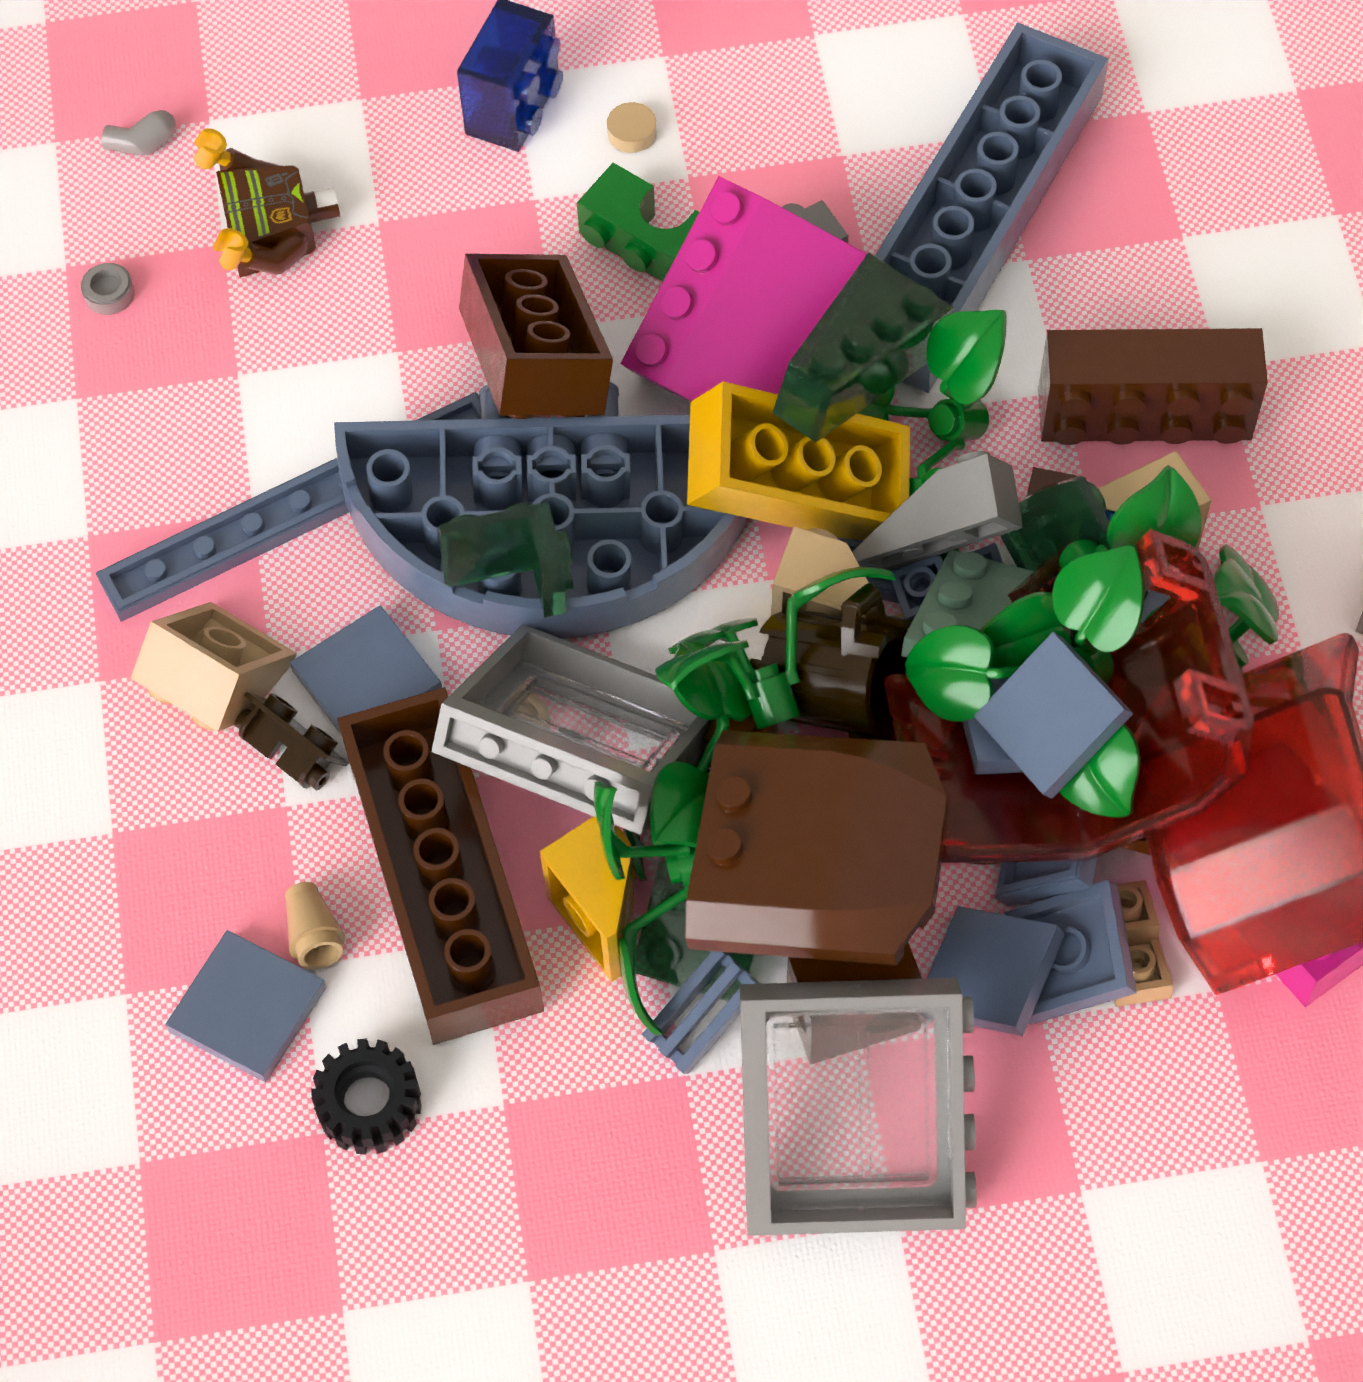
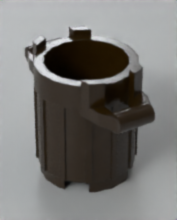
(842, 664)

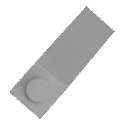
(946, 513)

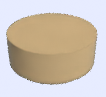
(631, 127)

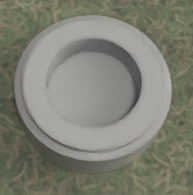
(107, 288)

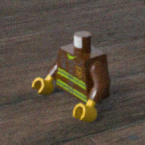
(263, 209)

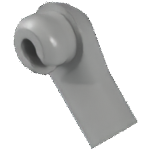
(142, 137)

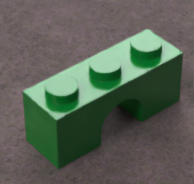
(618, 216)

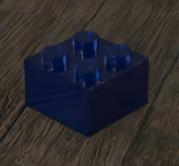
(509, 75)

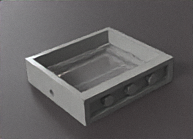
(568, 718)
(856, 1106)

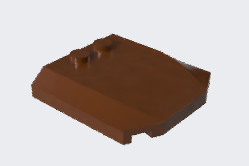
(816, 848)

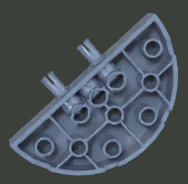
(608, 484)

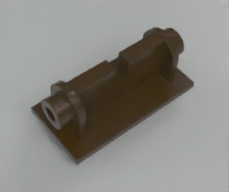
(307, 750)

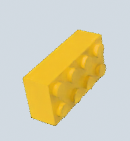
(768, 471)

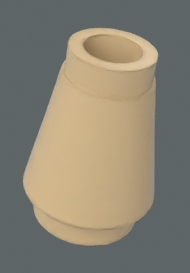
(312, 929)

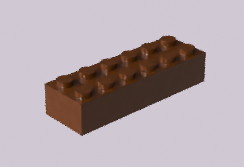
(440, 871)

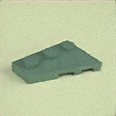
(964, 592)

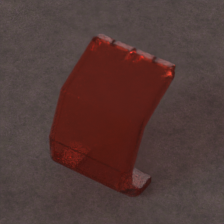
(1186, 720)
(1280, 856)

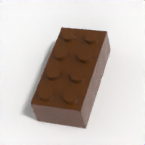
(534, 335)
(1151, 385)

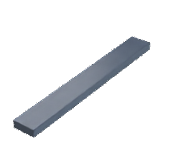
(238, 533)

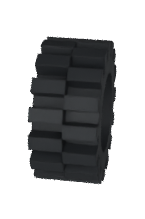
(377, 1128)

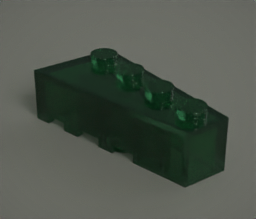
(858, 348)

